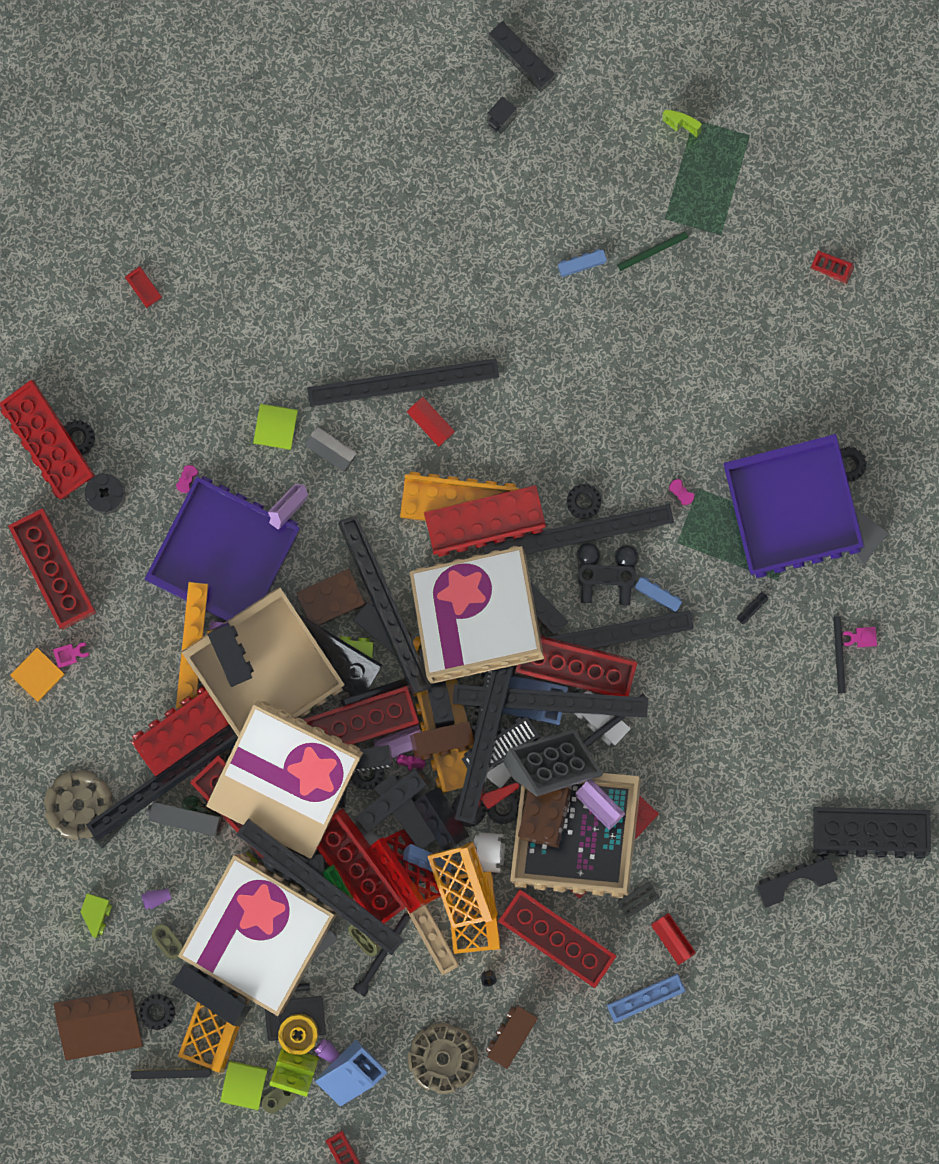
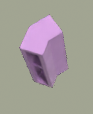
(288, 505)
(399, 742)
(599, 804)

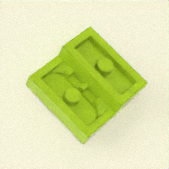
(677, 120)
(275, 426)
(294, 1072)
(243, 1085)

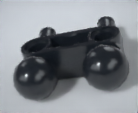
(626, 559)

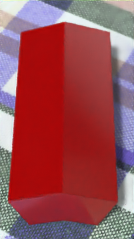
(430, 421)
(673, 938)

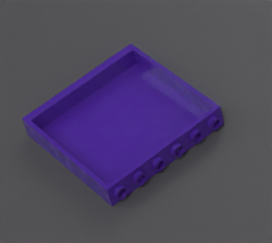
(794, 506)
(222, 544)

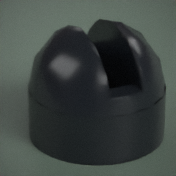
(492, 978)

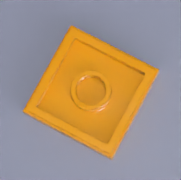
(37, 674)

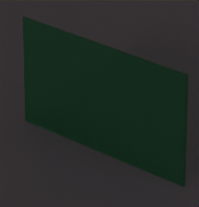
(707, 178)
(714, 530)

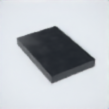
(309, 1006)

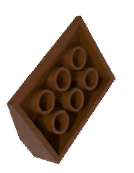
(98, 1024)

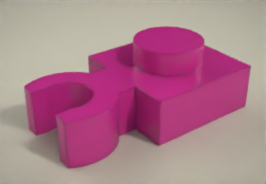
(864, 637)
(67, 654)

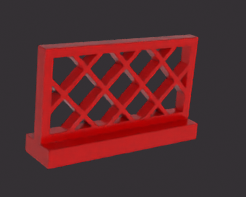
(398, 874)

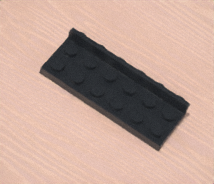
(350, 664)
(871, 832)

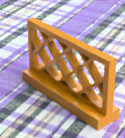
(476, 878)
(491, 926)
(223, 1047)

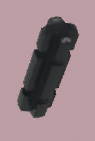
(752, 608)

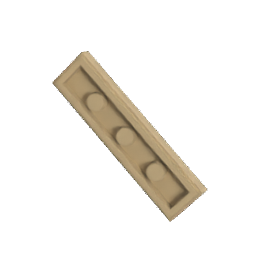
(434, 940)

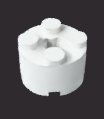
(490, 851)

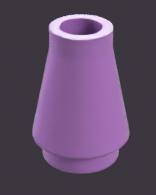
(154, 898)
(326, 1051)

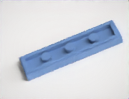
(646, 998)

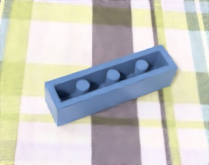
(582, 263)
(657, 594)
(419, 857)

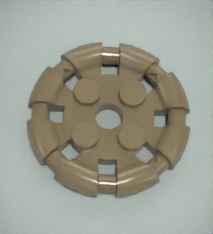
(67, 800)
(445, 1046)

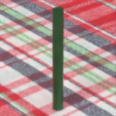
(652, 251)

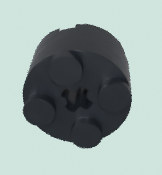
(94, 495)

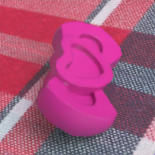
(186, 479)
(681, 492)
(410, 762)

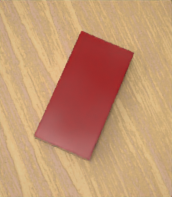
(143, 287)

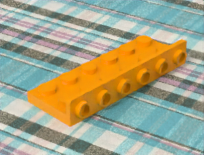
(433, 492)
(449, 767)

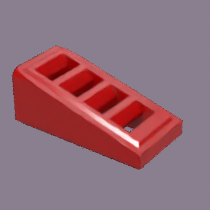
(842, 263)
(493, 797)
(337, 1137)

